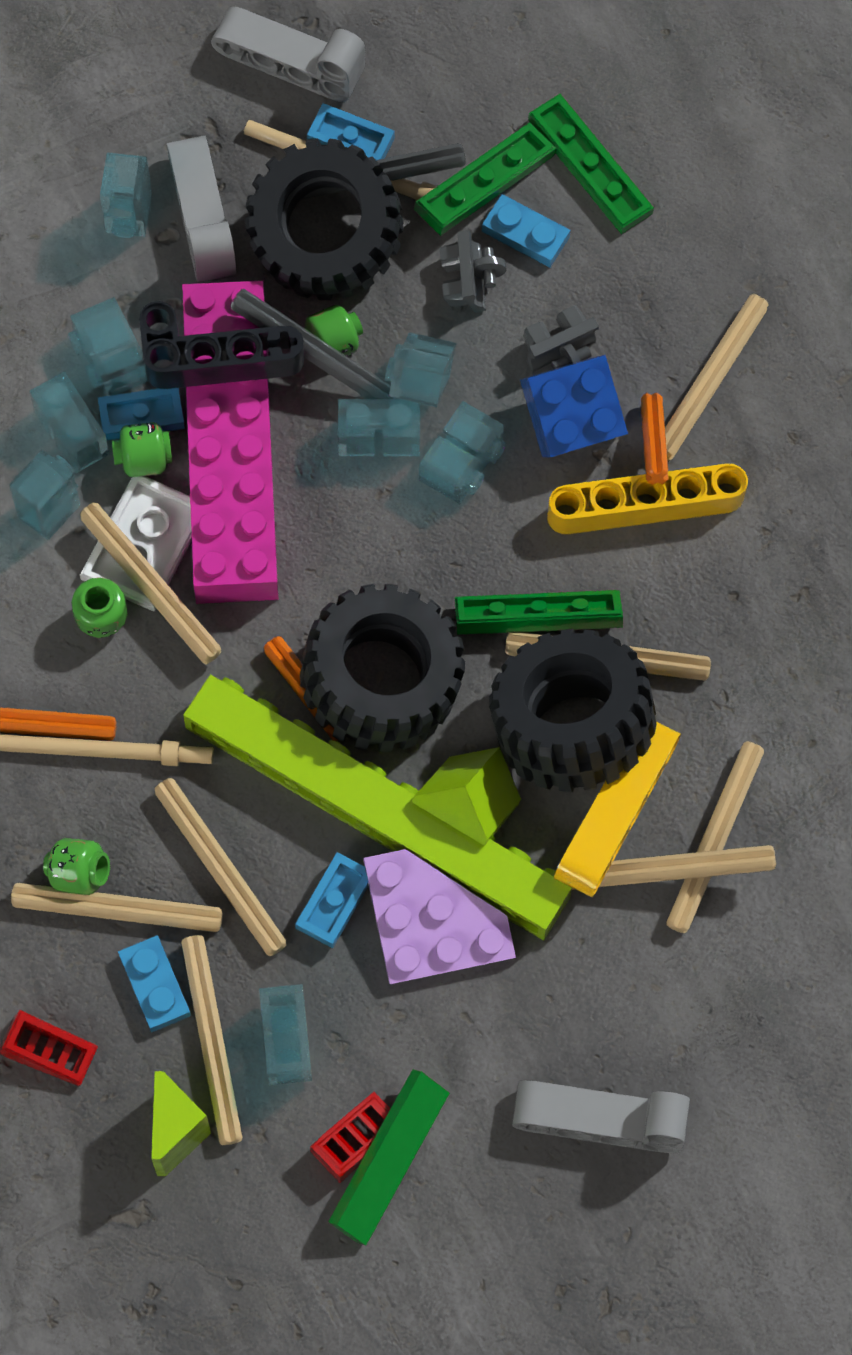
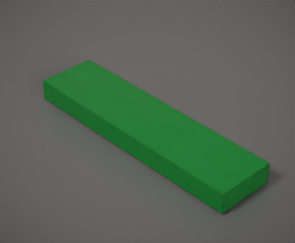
(591, 164)
(484, 178)
(538, 612)
(389, 1157)

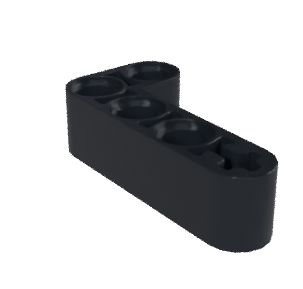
(220, 346)

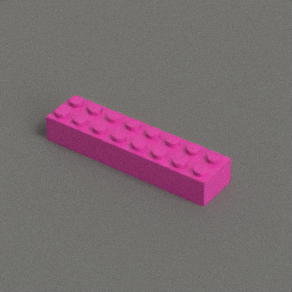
(229, 464)

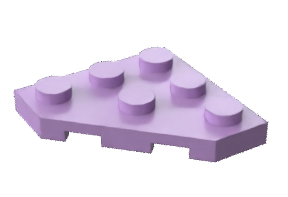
(430, 920)

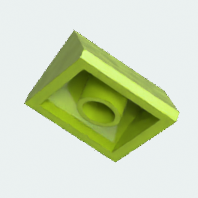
(471, 793)
(176, 1125)

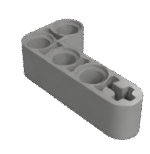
(291, 55)
(201, 209)
(602, 1116)

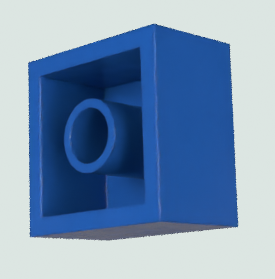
(574, 406)

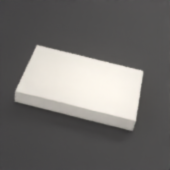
(156, 524)

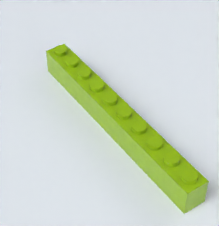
(372, 803)

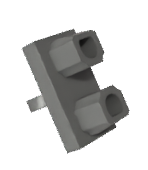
(477, 270)
(564, 347)

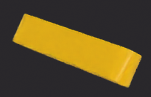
(632, 512)
(613, 816)

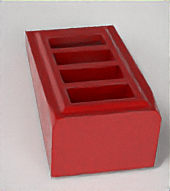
(54, 1034)
(328, 1158)

